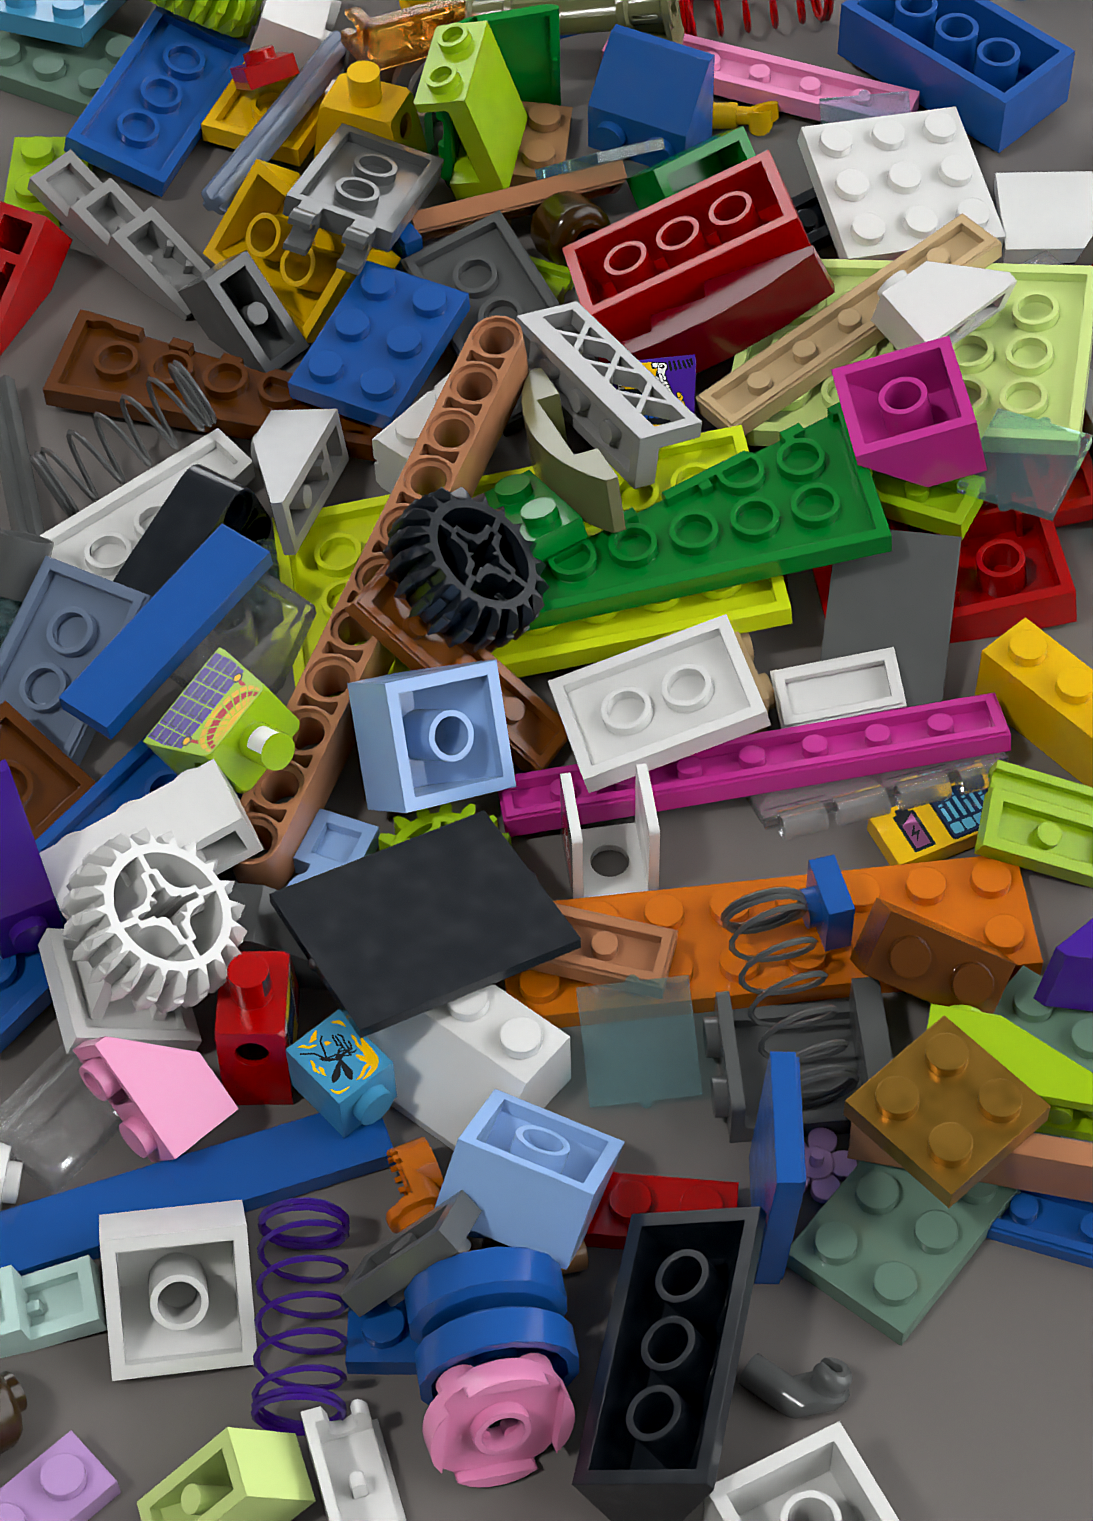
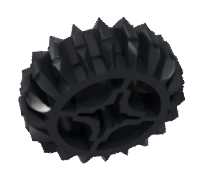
(465, 570)

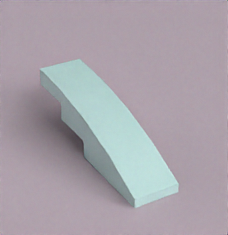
(50, 1306)

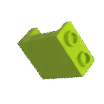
(475, 87)

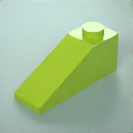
(1042, 1068)

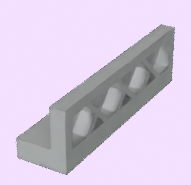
(590, 402)

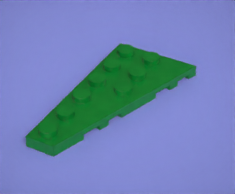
(727, 527)

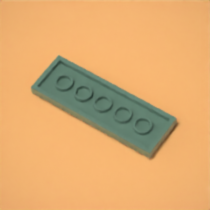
(886, 1239)

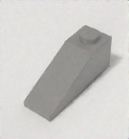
(299, 464)

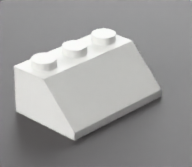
(465, 1050)

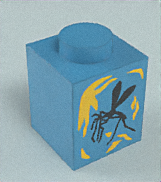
(342, 1074)

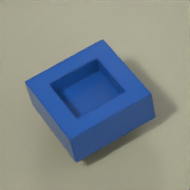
(828, 903)
(380, 1342)

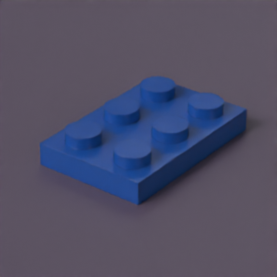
(379, 345)

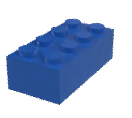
(961, 56)

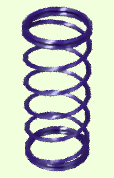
(292, 1390)

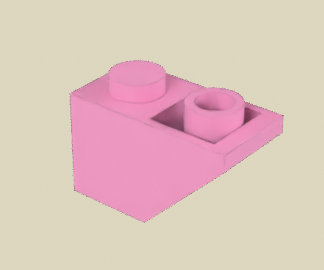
(158, 1091)

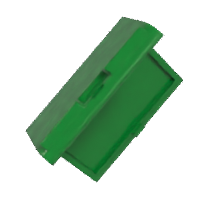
(532, 54)

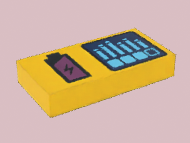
(929, 830)

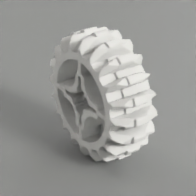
(162, 907)

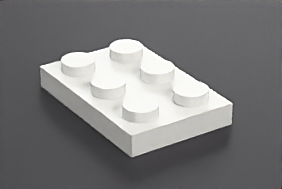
(658, 703)

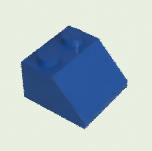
(649, 93)

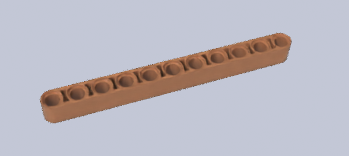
(447, 455)

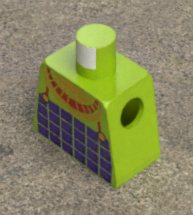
(227, 719)

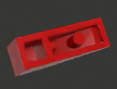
(29, 265)

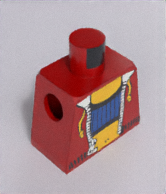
(261, 1008)

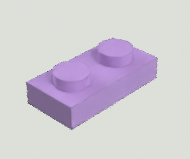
(59, 1486)

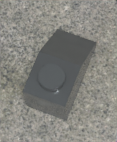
(244, 314)

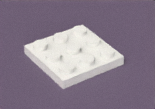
(895, 181)

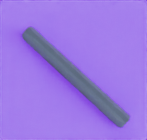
(276, 122)

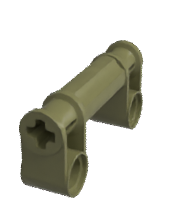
(652, 17)

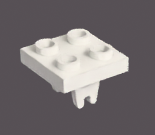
(87, 1010)

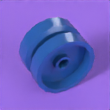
(487, 1310)

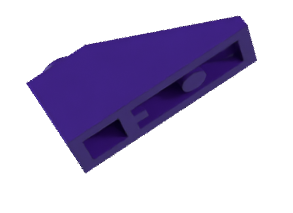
(25, 890)

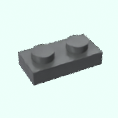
(392, 1265)

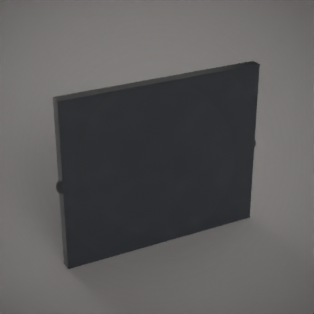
(423, 923)

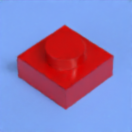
(263, 68)

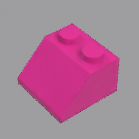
(911, 414)

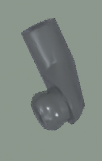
(802, 1394)

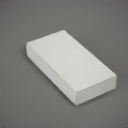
(838, 688)

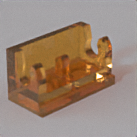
(398, 35)

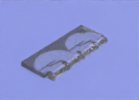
(857, 799)

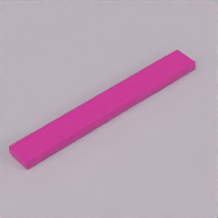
(774, 762)

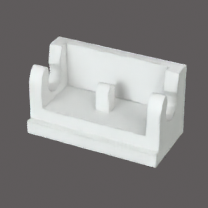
(352, 1466)

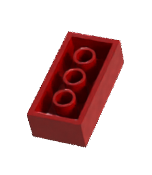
(678, 243)

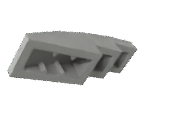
(118, 231)

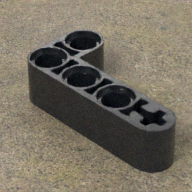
(186, 520)

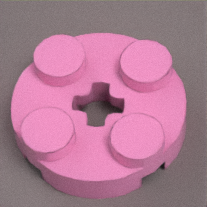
(519, 1393)

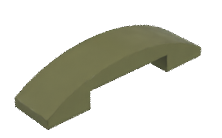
(580, 479)

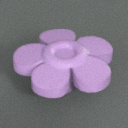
(824, 1165)

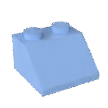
(431, 736)
(531, 1175)

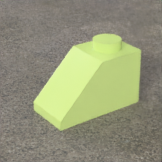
(235, 1479)

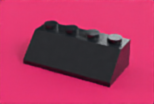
(669, 1363)

